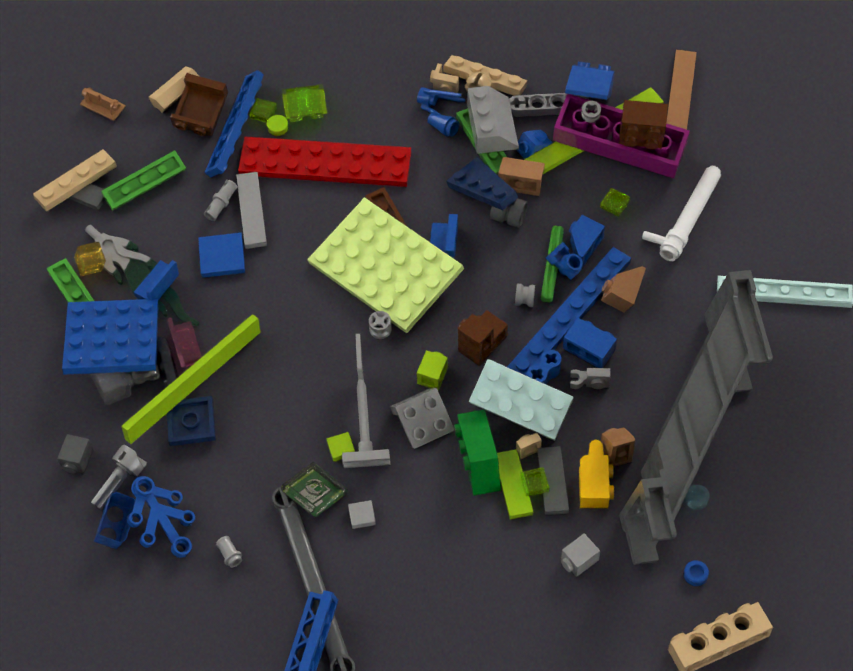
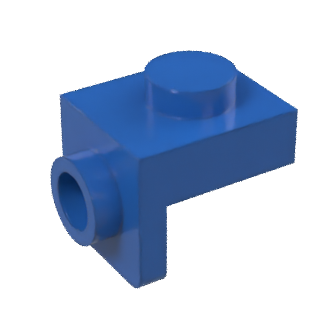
(532, 142)

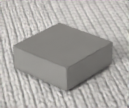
(361, 514)

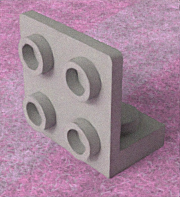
(423, 417)

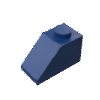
(585, 237)

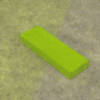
(512, 486)

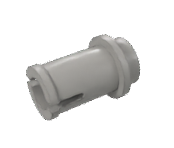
(231, 555)

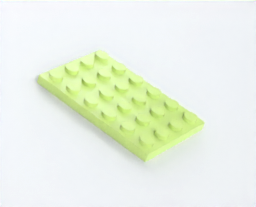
(385, 264)

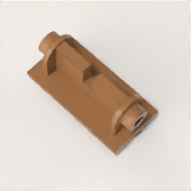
(101, 104)

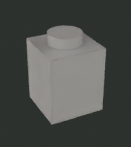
(579, 555)

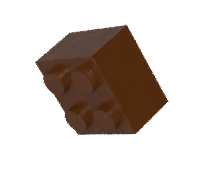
(643, 124)

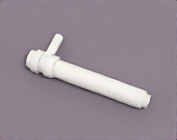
(677, 238)

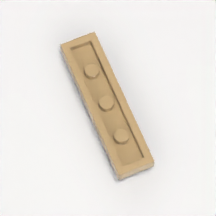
(74, 180)

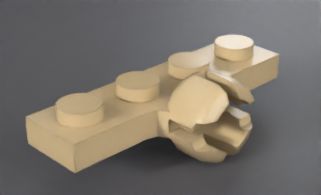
(479, 76)

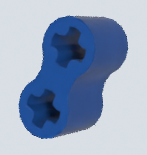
(547, 368)

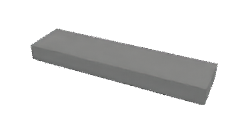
(251, 210)

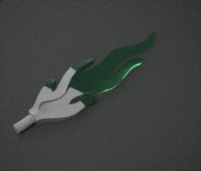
(135, 266)

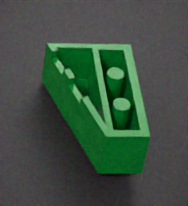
(479, 452)

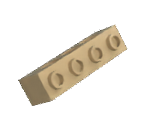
(689, 659)

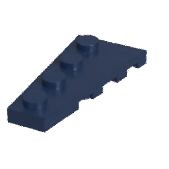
(482, 184)

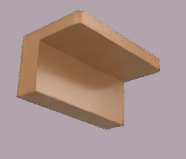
(522, 175)

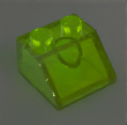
(304, 102)

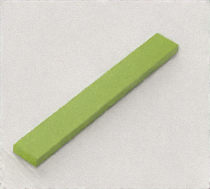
(559, 153)
(190, 379)

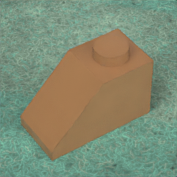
(623, 289)
(618, 446)

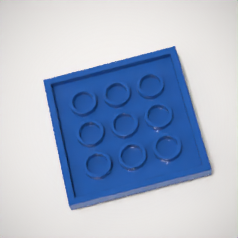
(111, 336)

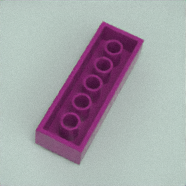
(603, 138)

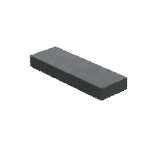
(556, 499)

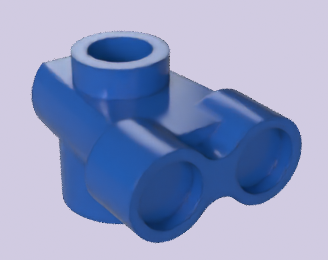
(567, 263)

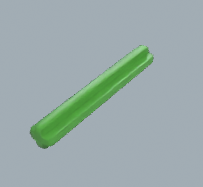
(551, 270)

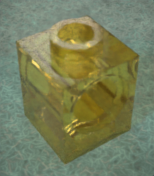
(89, 258)

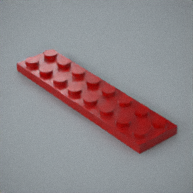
(326, 161)

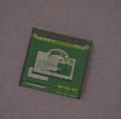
(314, 489)

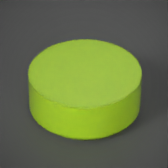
(277, 125)

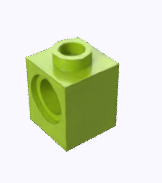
(432, 369)

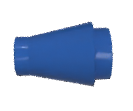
(445, 124)

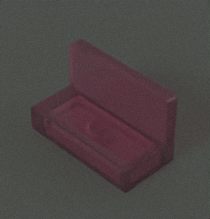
(185, 343)

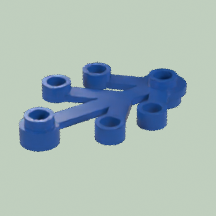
(159, 513)

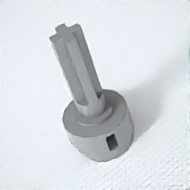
(127, 464)

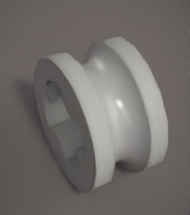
(591, 105)

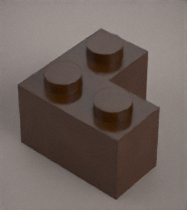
(480, 336)

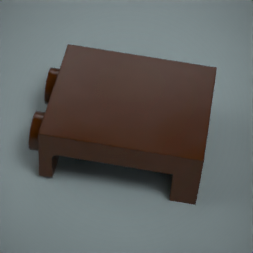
(200, 105)

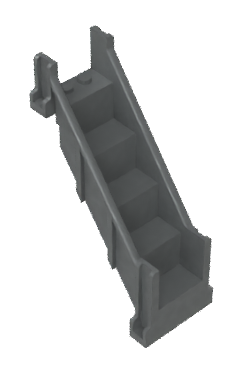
(719, 371)

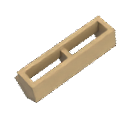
(171, 90)

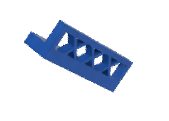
(318, 633)

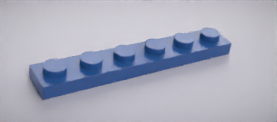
(234, 123)

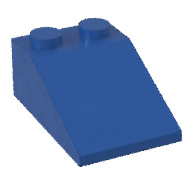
(590, 81)

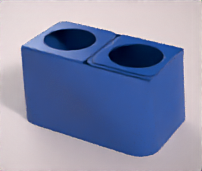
(126, 504)

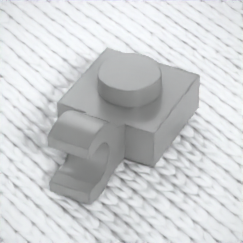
(593, 377)

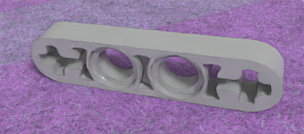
(546, 99)

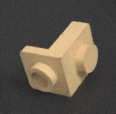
(444, 82)

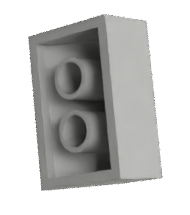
(491, 120)

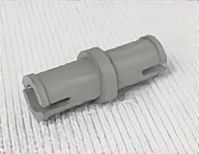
(220, 200)

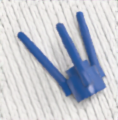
(429, 97)

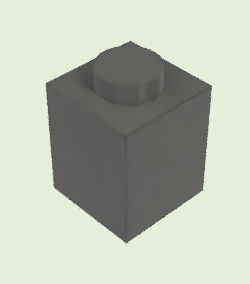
(75, 454)

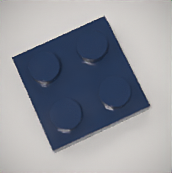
(191, 421)

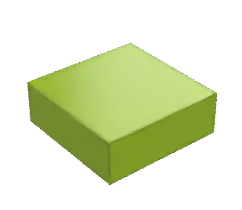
(340, 444)

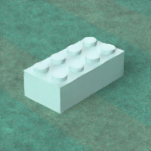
(521, 399)

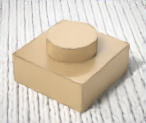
(528, 445)

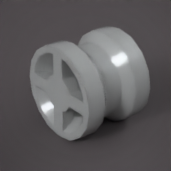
(525, 295)
(382, 319)

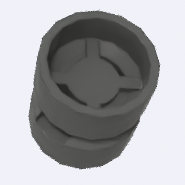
(513, 214)

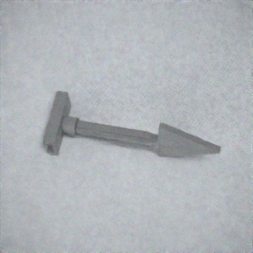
(366, 455)

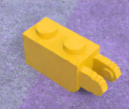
(594, 478)

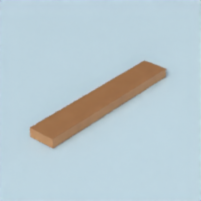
(681, 88)

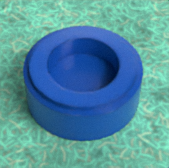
(696, 573)

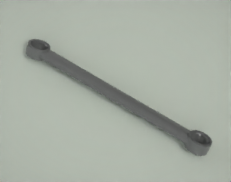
(310, 575)

